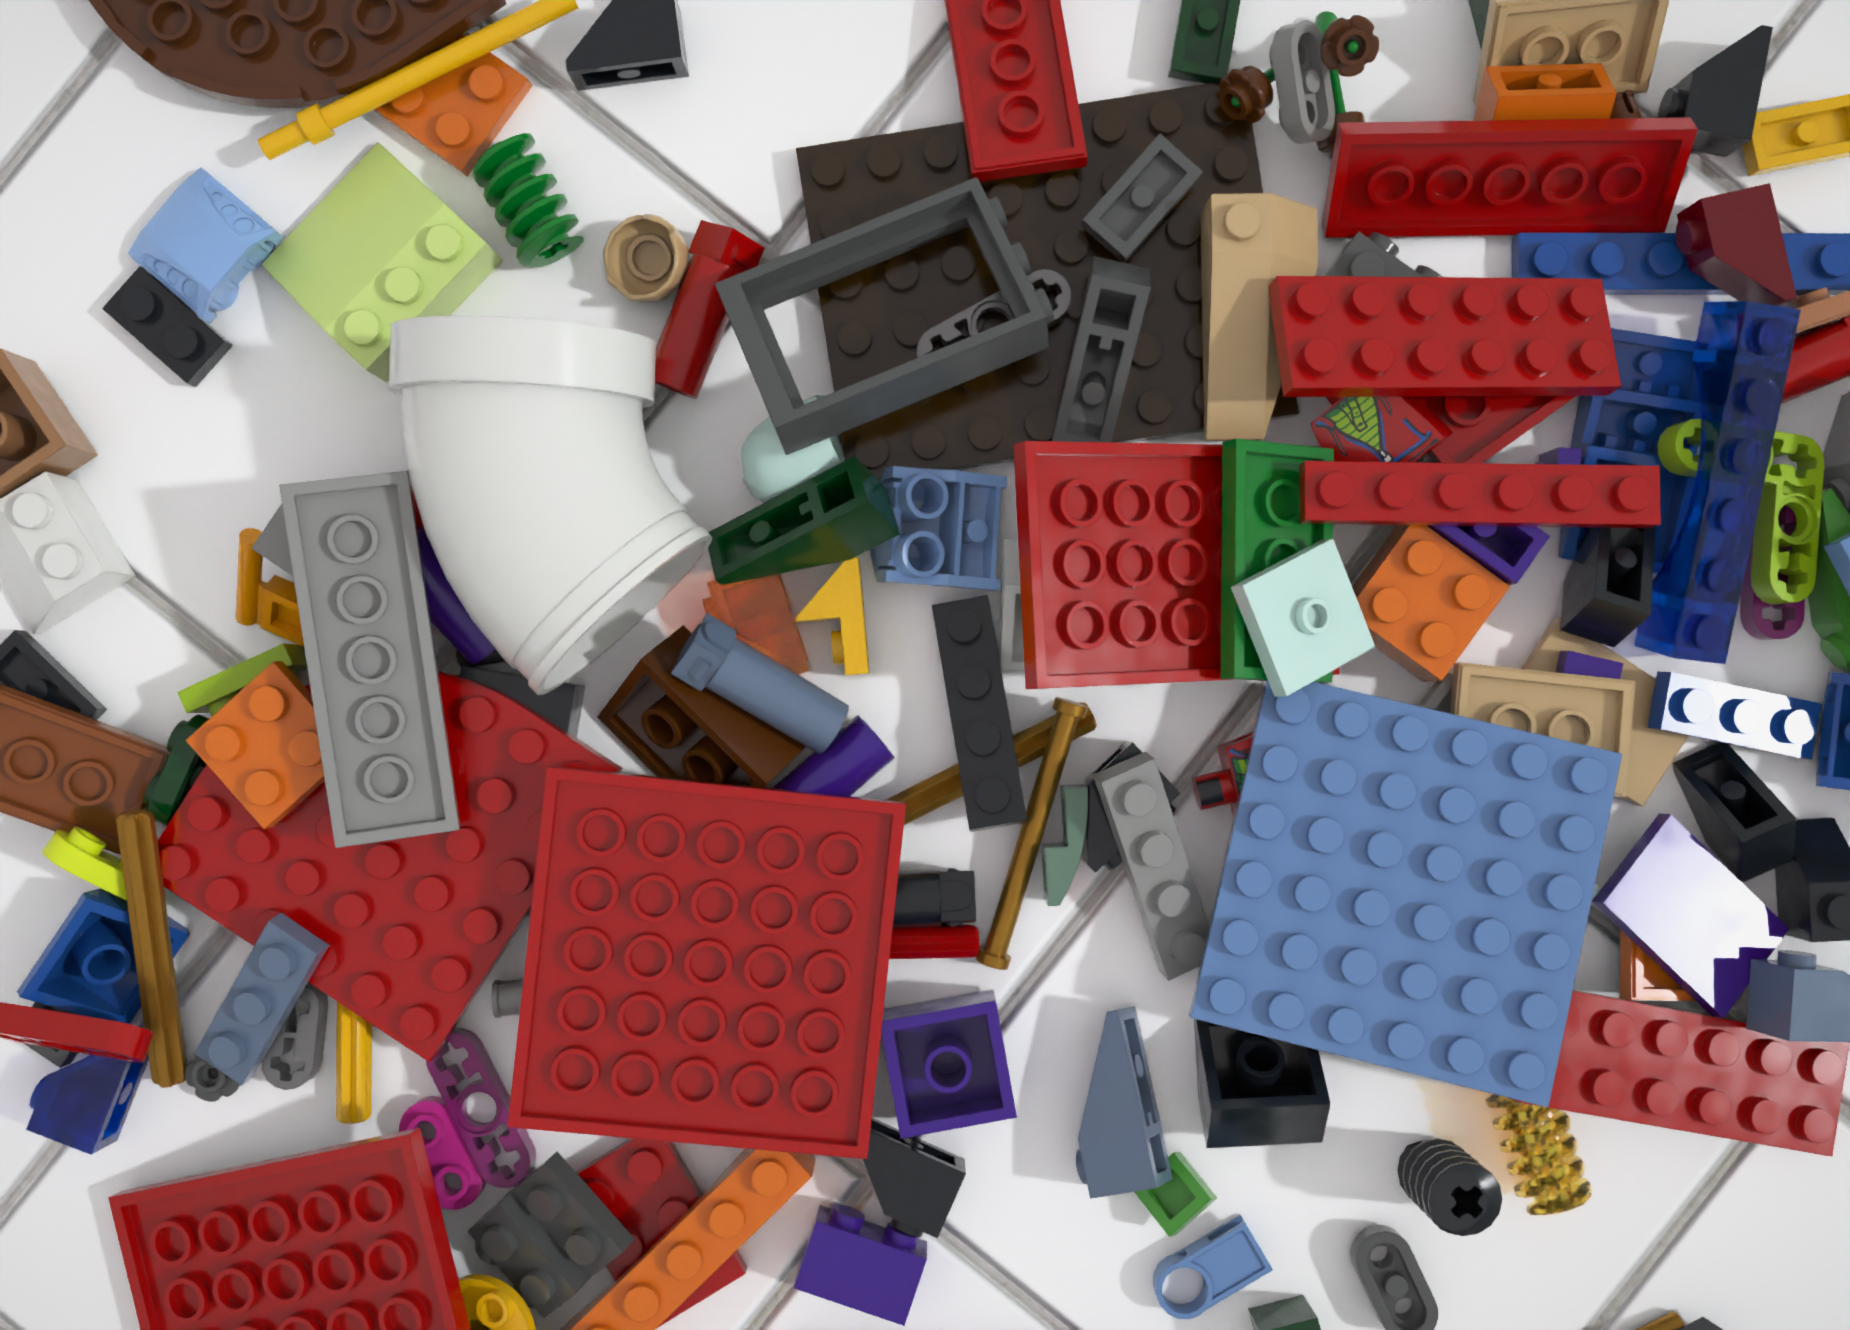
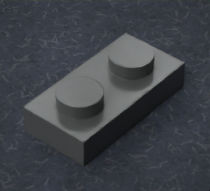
(1141, 198)

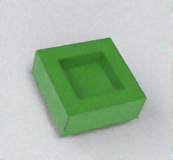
(1180, 1199)

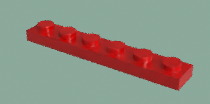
(1479, 494)

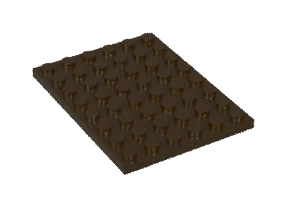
(884, 310)

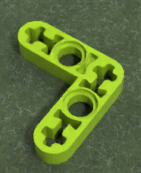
(1782, 486)

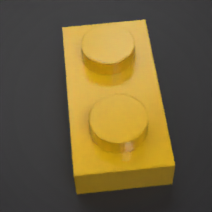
(1799, 135)

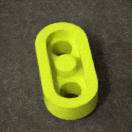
(84, 857)

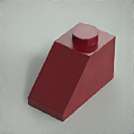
(1738, 245)

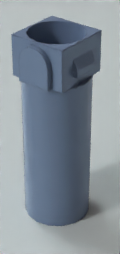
(759, 685)

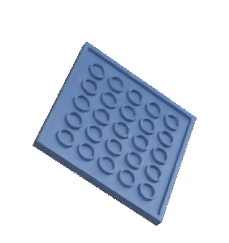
(1407, 889)

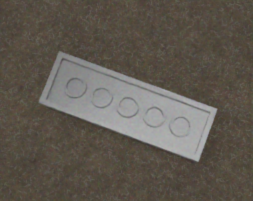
(370, 657)

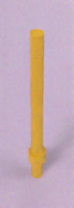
(318, 123)

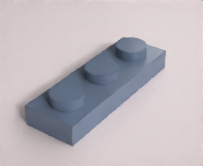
(261, 998)

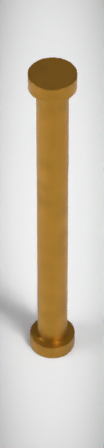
(995, 950)

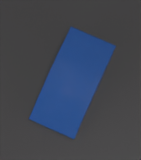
(1626, 425)

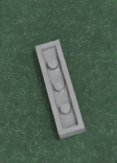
(1155, 863)

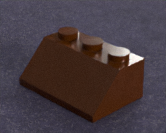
(690, 730)

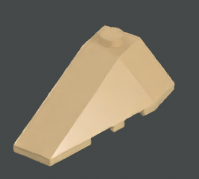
(1242, 251)

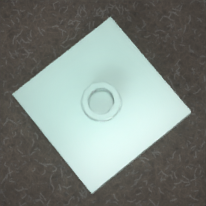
(1303, 617)

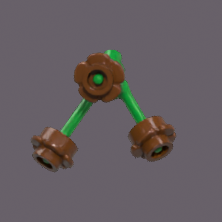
(1344, 51)

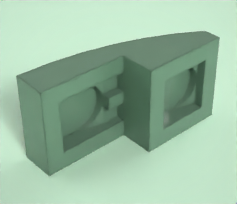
(1062, 858)

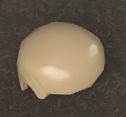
(646, 258)

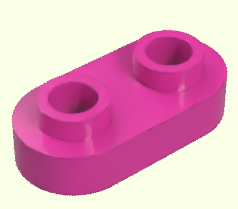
(445, 1153)

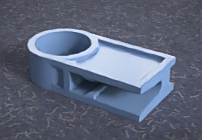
(1224, 1258)

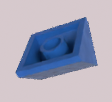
(92, 961)

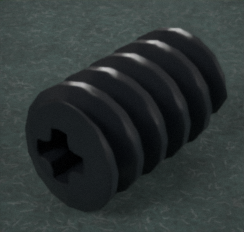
(1449, 1186)

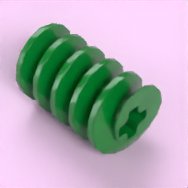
(523, 203)

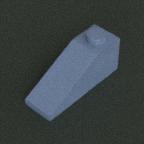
(1798, 999)
(1121, 1122)

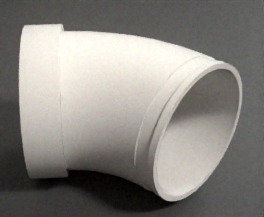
(540, 481)

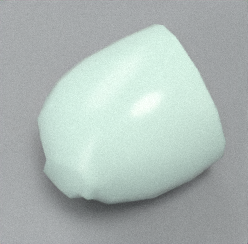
(772, 472)

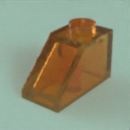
(762, 618)

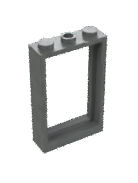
(860, 247)

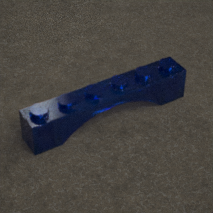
(1741, 380)

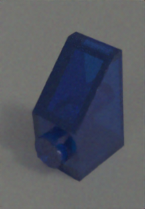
(85, 1102)

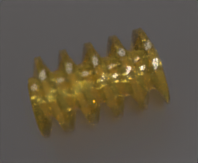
(1545, 1156)

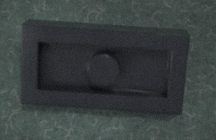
(167, 327)
(36, 672)

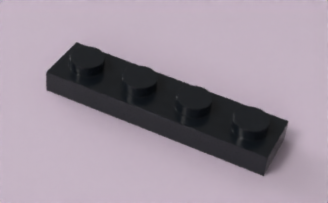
(979, 714)

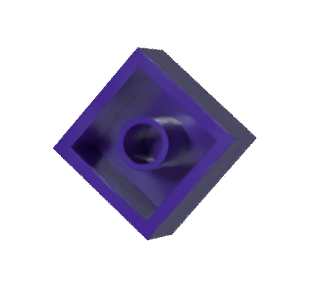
(947, 1064)

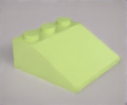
(378, 256)

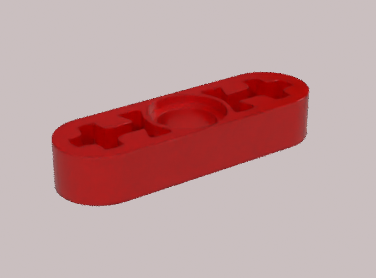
(74, 1033)

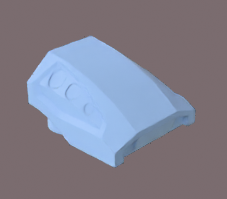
(204, 244)
(944, 526)

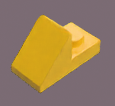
(843, 600)

